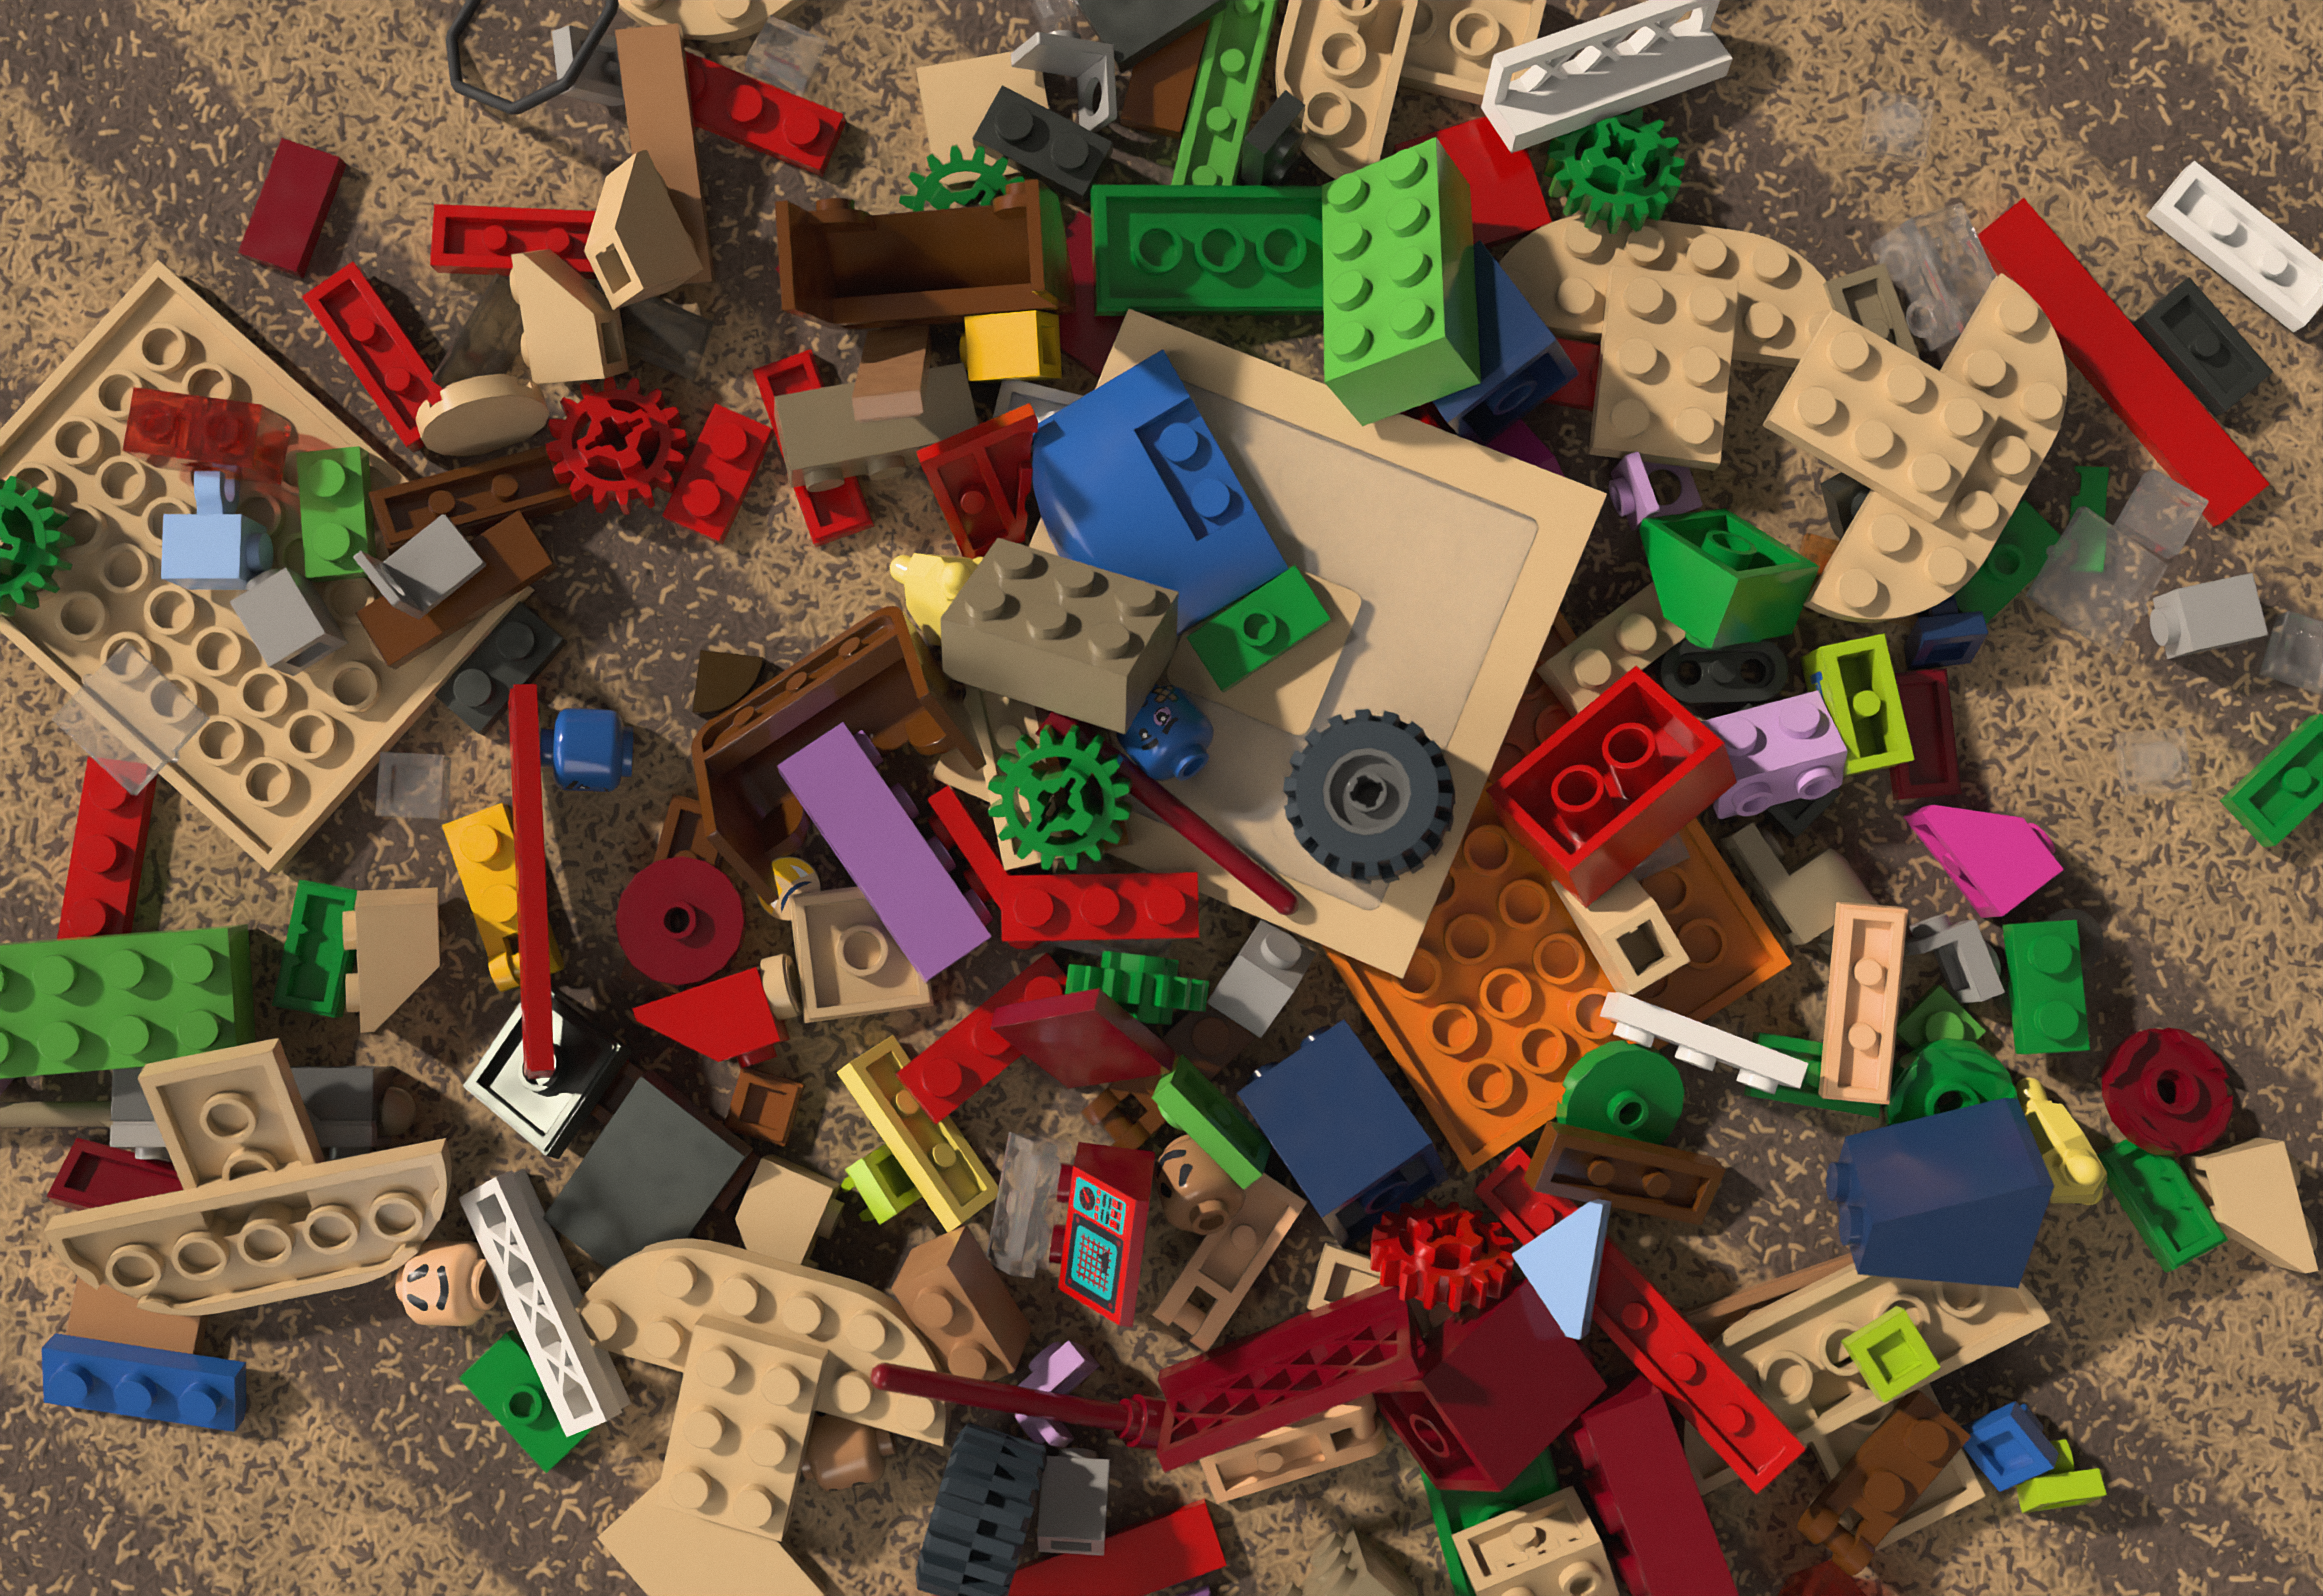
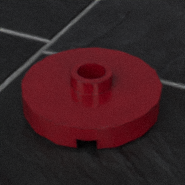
(714, 928)
(2194, 1084)

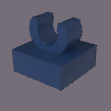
(1944, 636)

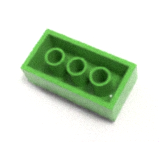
(1399, 284)
(123, 999)

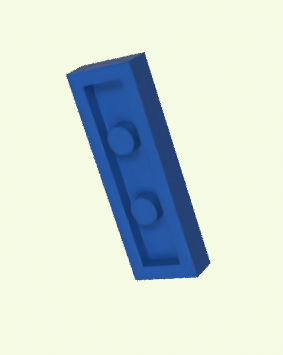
(144, 1382)

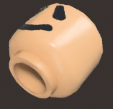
(447, 1284)

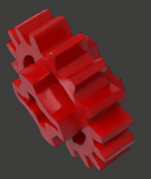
(597, 459)
(1441, 1255)

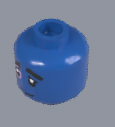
(1168, 735)
(587, 750)

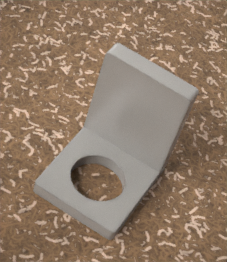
(1069, 55)
(424, 568)

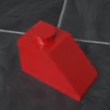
(720, 1019)

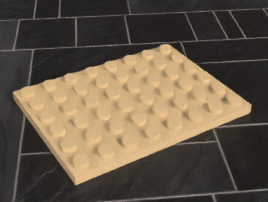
(275, 743)

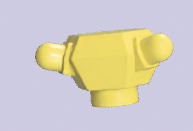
(931, 586)
(2063, 1146)

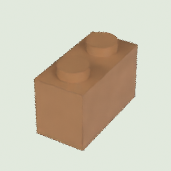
(962, 1307)

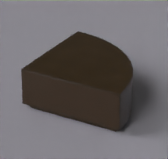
(724, 680)

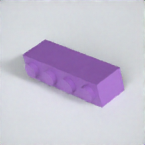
(885, 852)

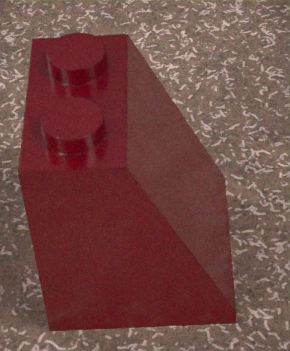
(1490, 1391)

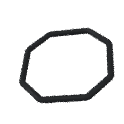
(539, 96)

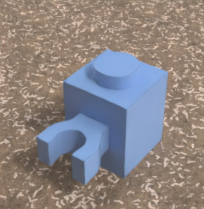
(215, 544)

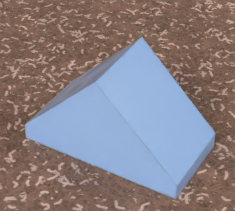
(1566, 1266)

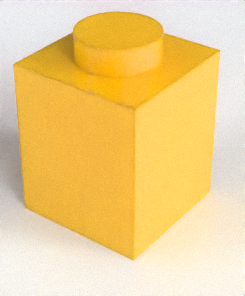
(1011, 347)

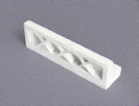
(1607, 74)
(543, 1301)

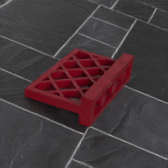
(1286, 1374)

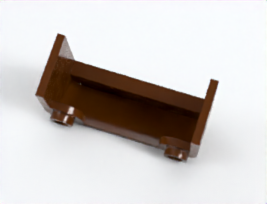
(924, 265)
(869, 678)

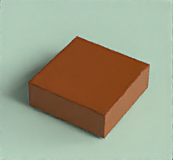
(764, 1106)

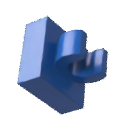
(2009, 1445)

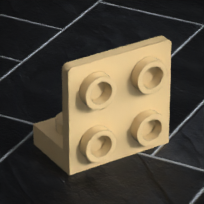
(1537, 1551)

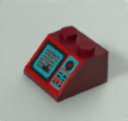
(1103, 1228)

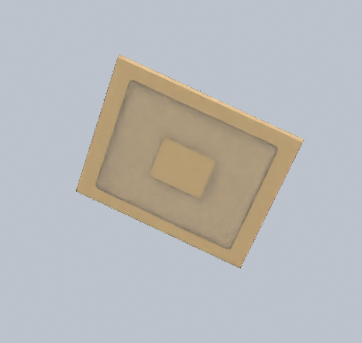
(1438, 601)

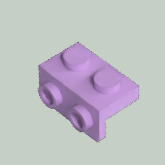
(1779, 754)

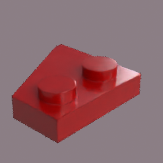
(984, 480)

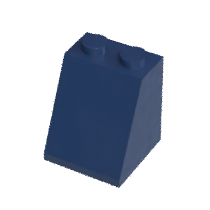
(1517, 359)
(1343, 1132)
(1943, 1196)

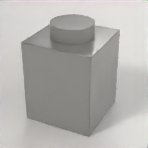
(2208, 616)
(288, 620)
(1261, 978)
(1073, 1503)

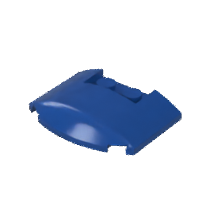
(1148, 494)

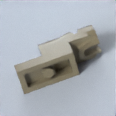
(1799, 898)

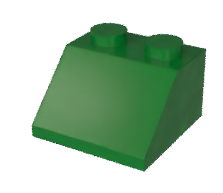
(1724, 577)

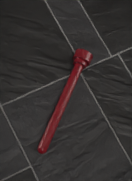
(1188, 823)
(1132, 1419)

